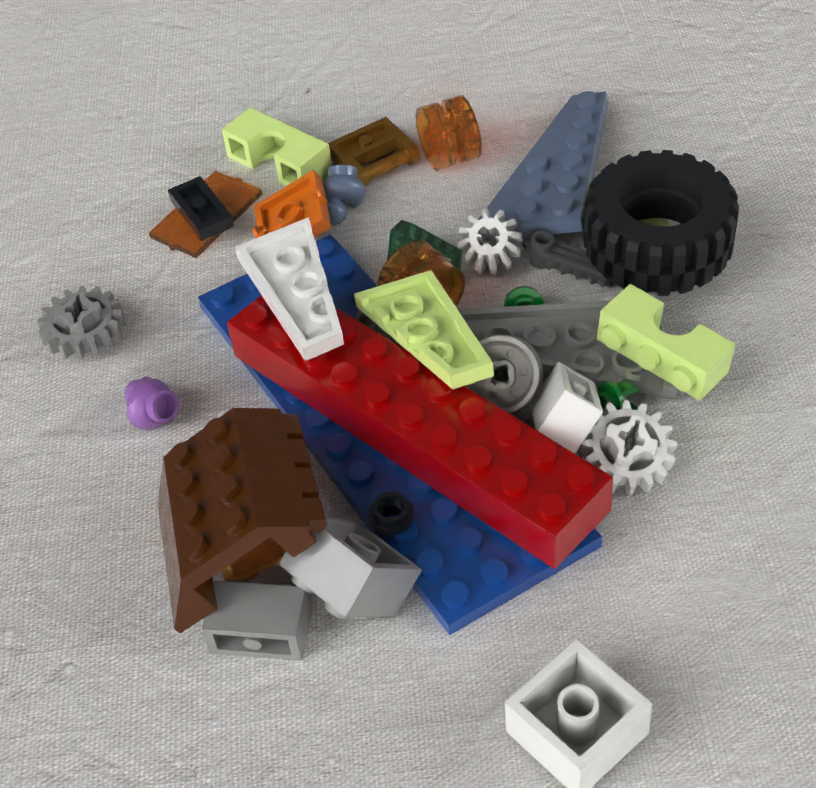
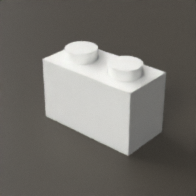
(566, 407)

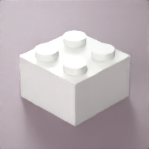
(578, 717)

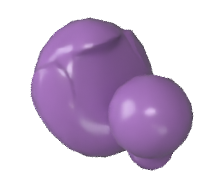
(150, 403)

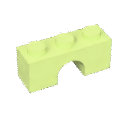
(260, 137)
(687, 361)

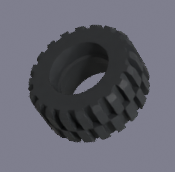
(660, 256)

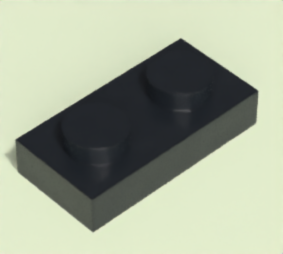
(201, 208)

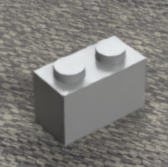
(258, 620)

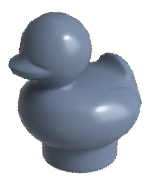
(340, 188)

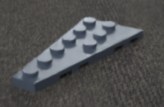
(556, 174)

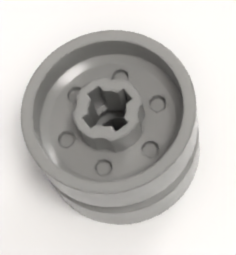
(524, 373)

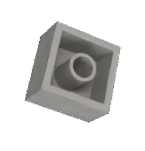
(353, 571)

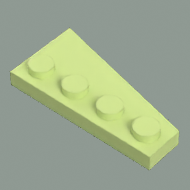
(429, 327)

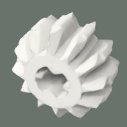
(484, 254)

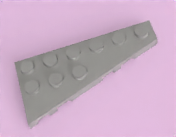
(566, 336)

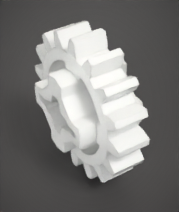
(649, 452)

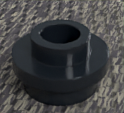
(391, 504)

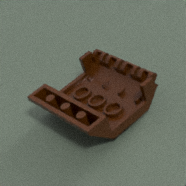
(227, 495)

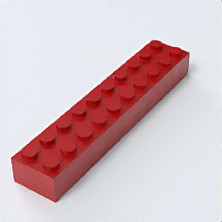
(439, 434)

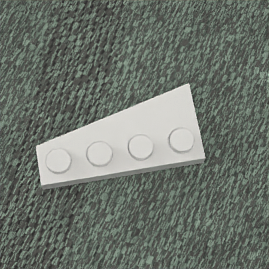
(294, 285)

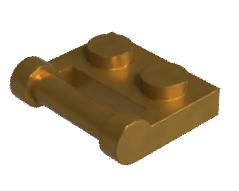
(371, 143)

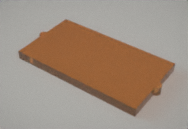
(177, 233)

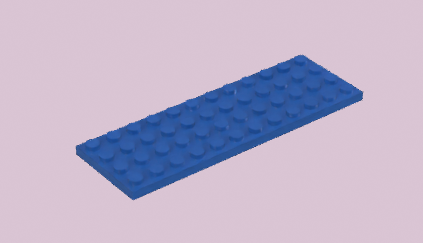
(462, 559)

